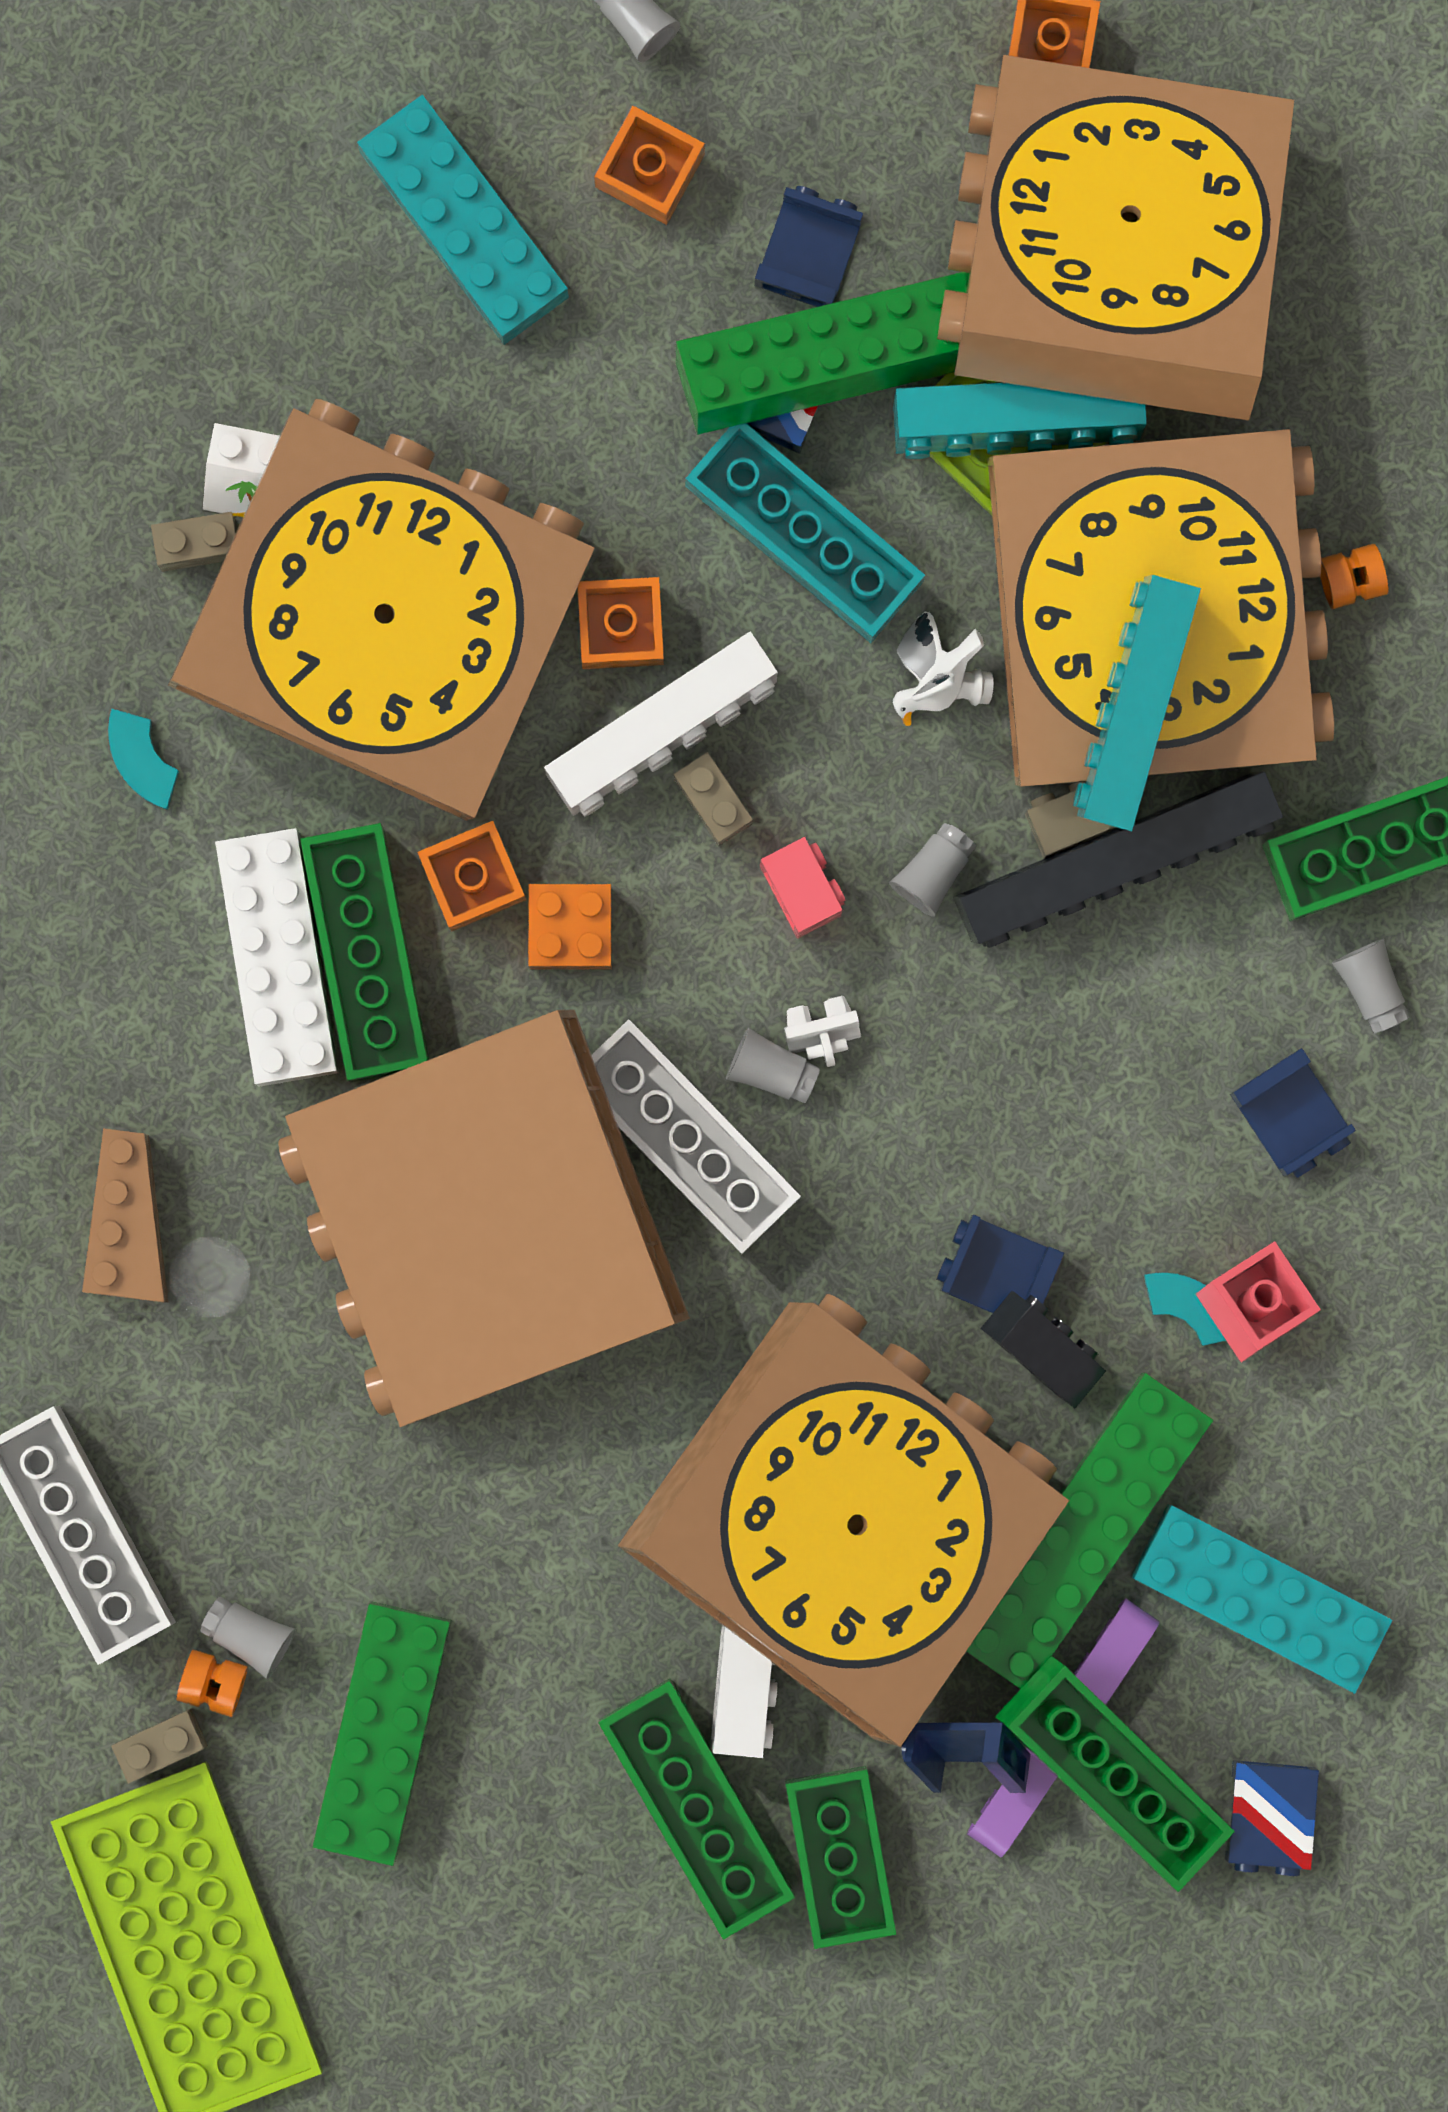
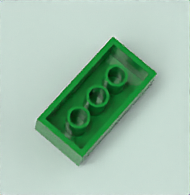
(840, 1857)

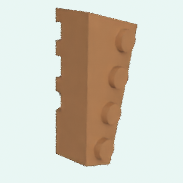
(125, 1229)

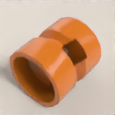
(1339, 578)
(197, 1680)

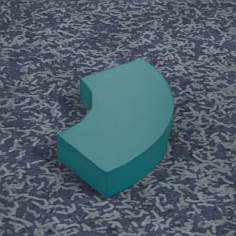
(137, 759)
(1177, 1297)

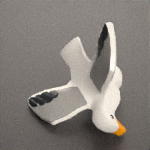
(939, 673)

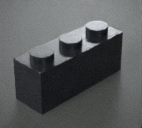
(1044, 1347)

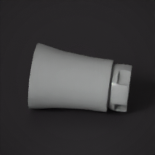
(641, 25)
(934, 869)
(1373, 985)
(772, 1068)
(248, 1635)

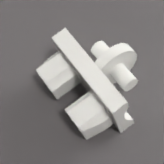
(823, 1035)

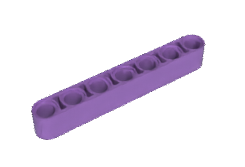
(1101, 1673)

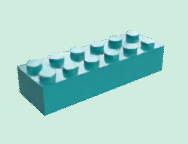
(463, 219)
(1008, 417)
(804, 530)
(1137, 702)
(1261, 1598)

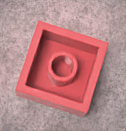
(802, 887)
(1258, 1301)

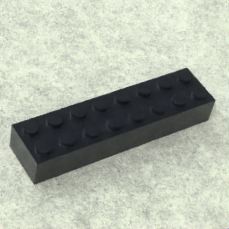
(1117, 857)

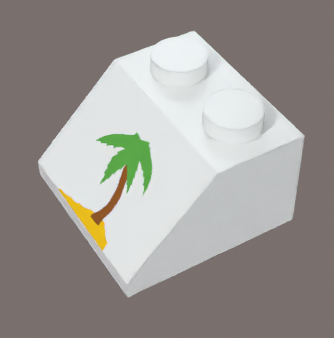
(235, 467)

